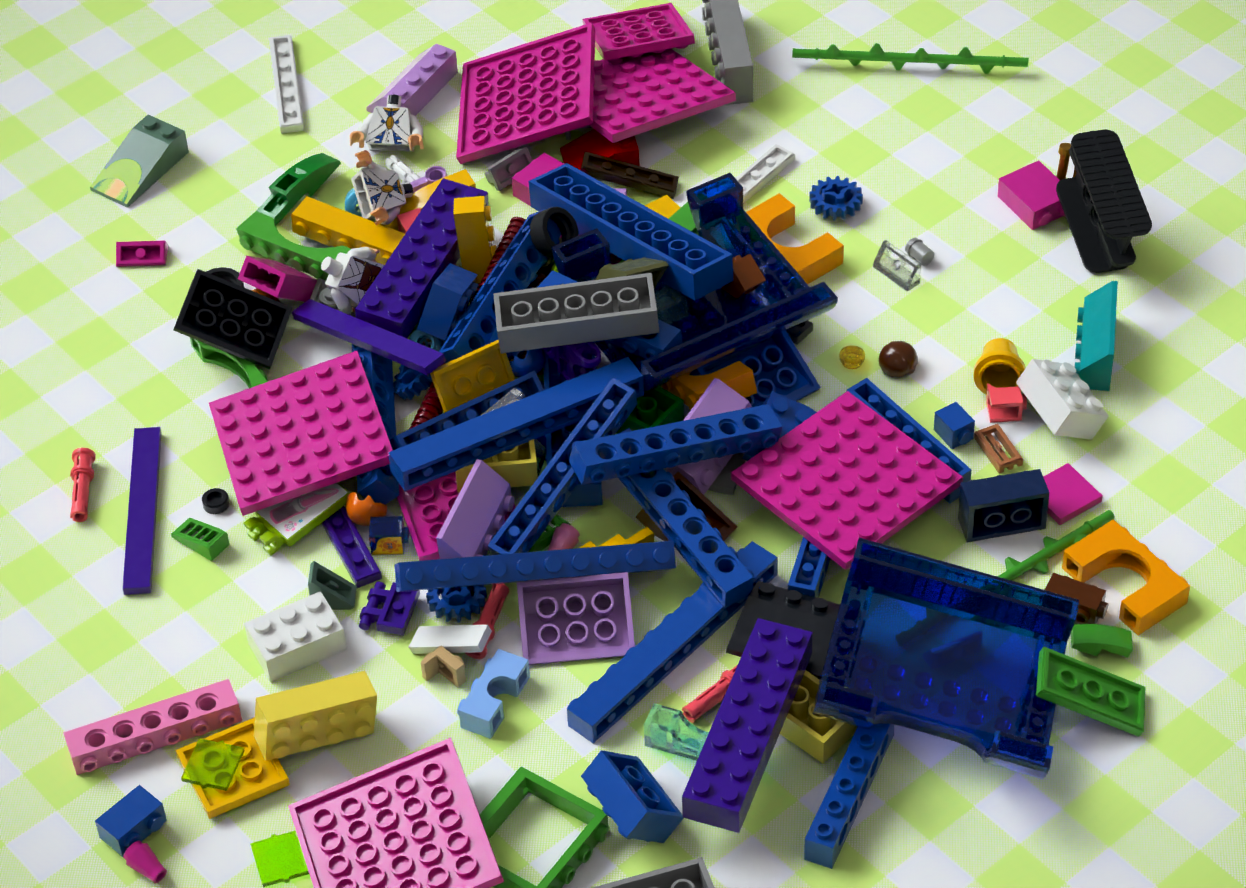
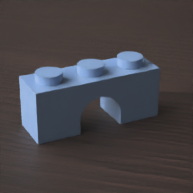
(501, 675)

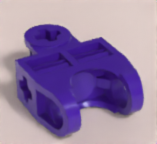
(574, 359)

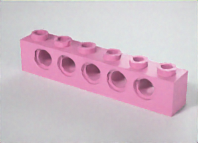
(152, 726)

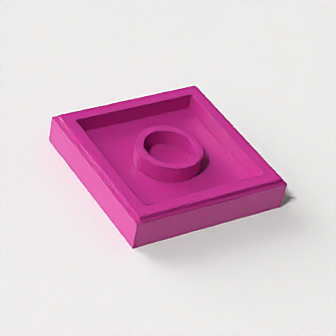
(1069, 494)

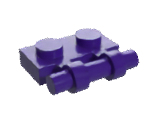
(396, 610)

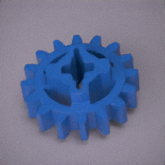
(836, 198)
(410, 382)
(456, 602)

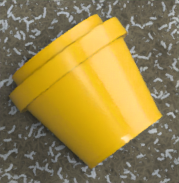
(998, 365)

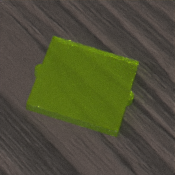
(212, 764)
(279, 858)

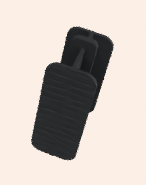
(1103, 202)

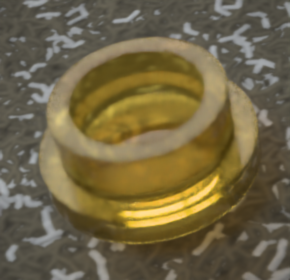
(852, 356)

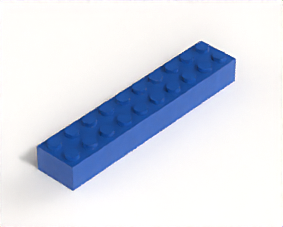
(635, 230)

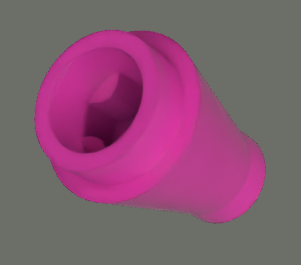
(144, 861)

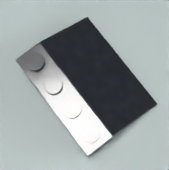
(233, 319)
(790, 609)

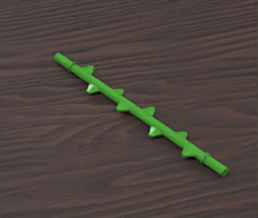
(921, 56)
(1052, 546)

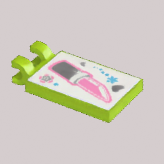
(296, 517)

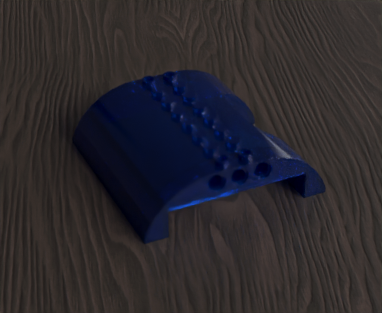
(717, 321)
(944, 655)

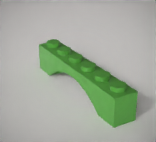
(261, 236)
(244, 369)

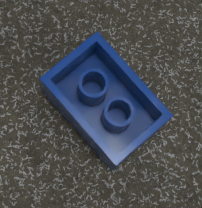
(447, 301)
(632, 797)

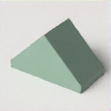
(336, 590)

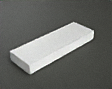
(452, 637)

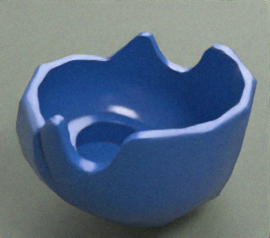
(533, 361)

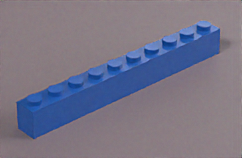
(507, 426)
(534, 566)
(660, 652)

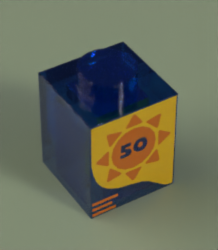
(388, 535)

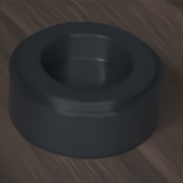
(215, 501)

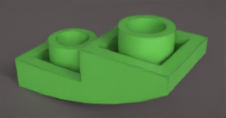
(1095, 637)

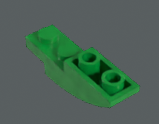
(298, 180)

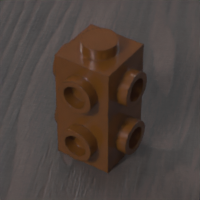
(1090, 597)

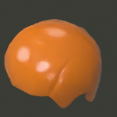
(361, 510)

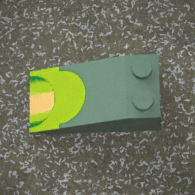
(141, 160)

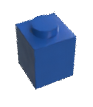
(954, 425)

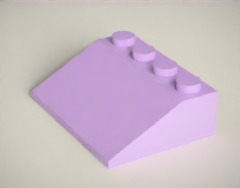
(575, 618)

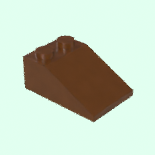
(713, 515)

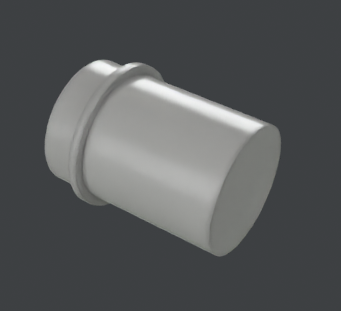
(919, 251)

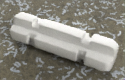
(404, 172)

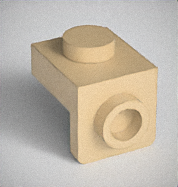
(445, 663)

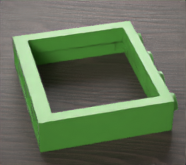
(579, 851)

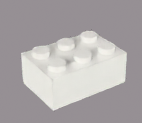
(1062, 399)
(295, 636)

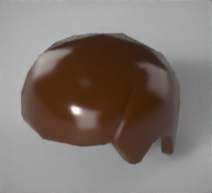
(898, 359)

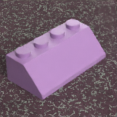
(420, 79)
(715, 400)
(475, 514)

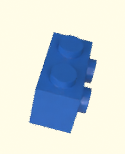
(131, 820)

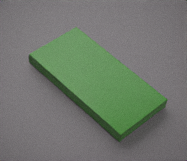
(1091, 691)

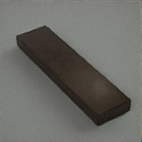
(629, 175)

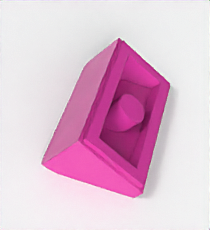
(141, 253)

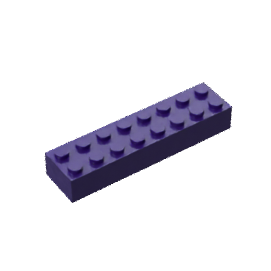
(428, 247)
(747, 725)

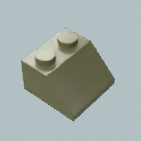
(635, 267)

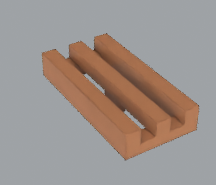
(1002, 461)

